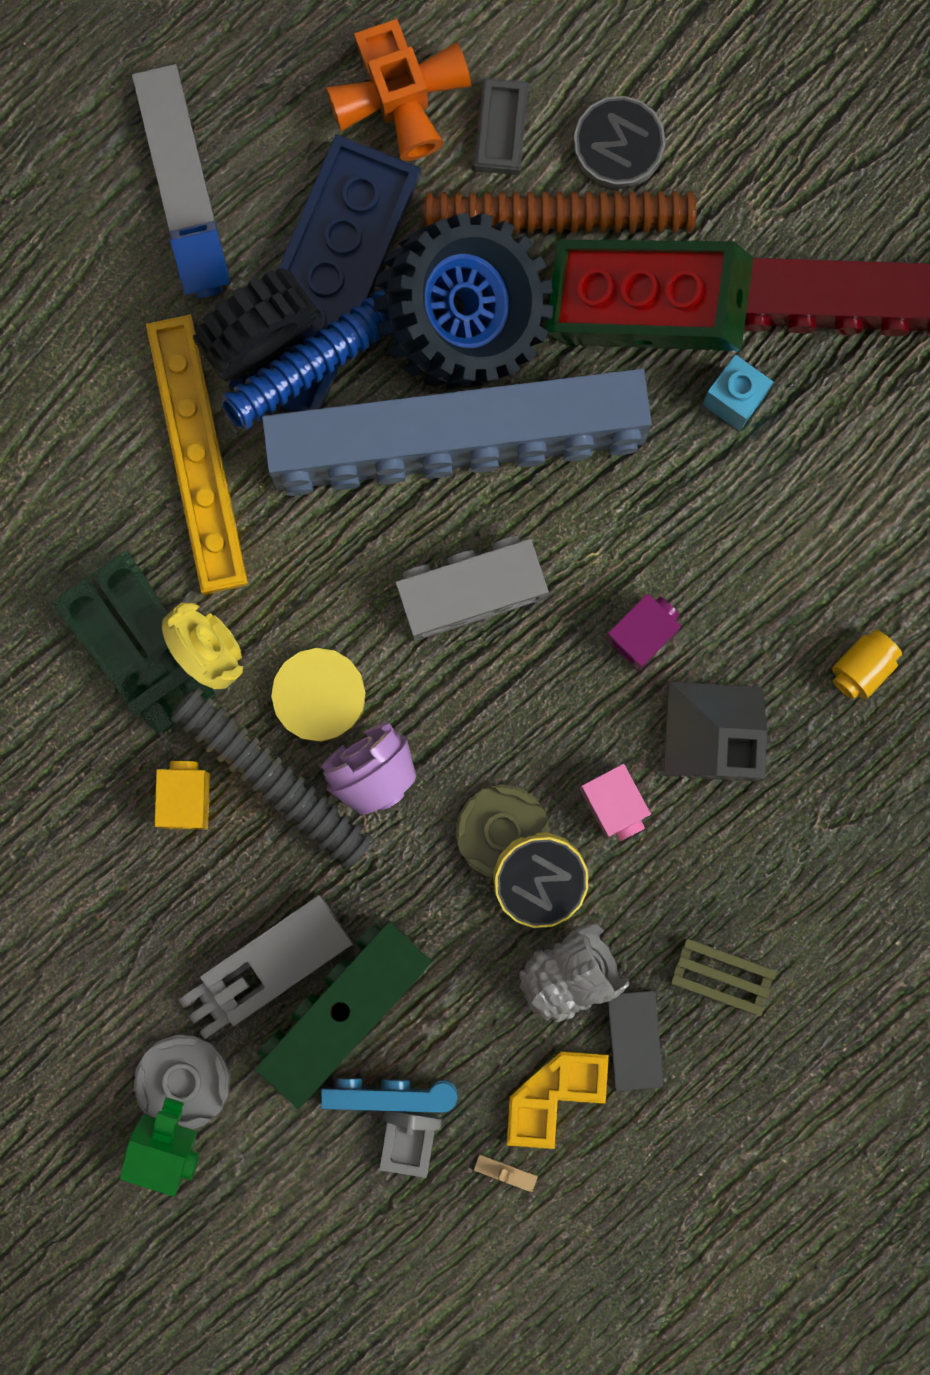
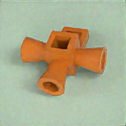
(398, 87)

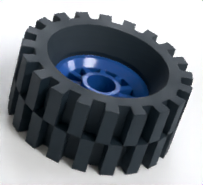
(468, 253)

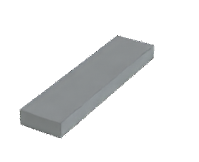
(173, 147)

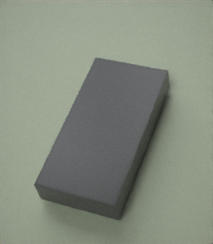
(501, 126)
(635, 1041)

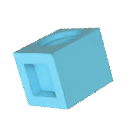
(737, 392)

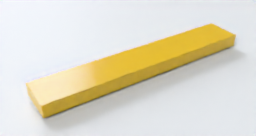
(197, 455)

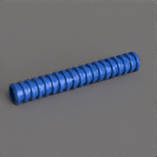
(304, 364)

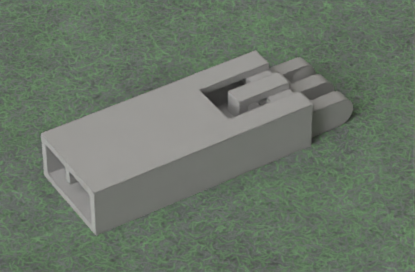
(278, 958)

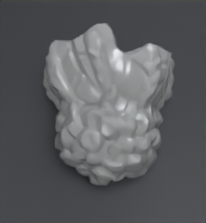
(571, 975)

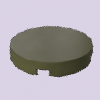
(495, 820)

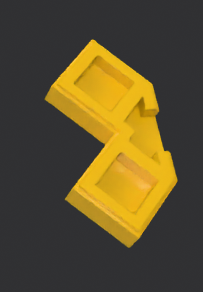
(563, 1078)

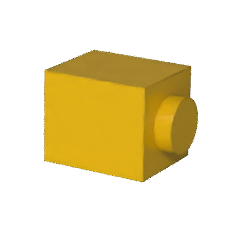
(182, 797)

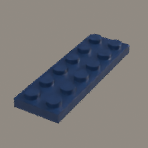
(344, 241)

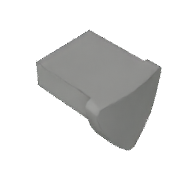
(408, 1142)

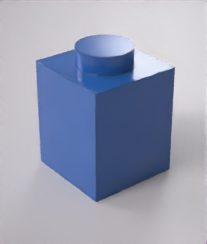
(200, 259)

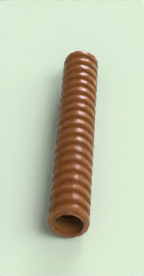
(571, 211)

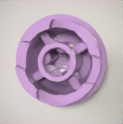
(371, 771)

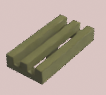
(762, 991)

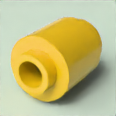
(866, 665)

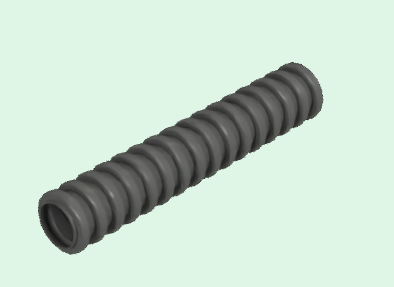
(271, 778)

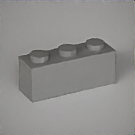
(471, 587)

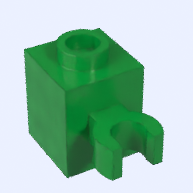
(161, 1151)

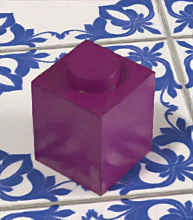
(644, 630)

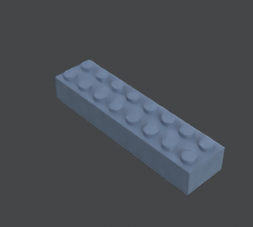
(457, 431)

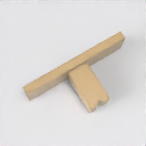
(505, 1173)

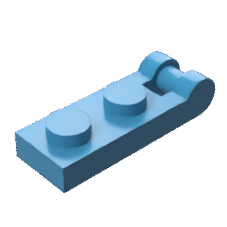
(391, 1096)

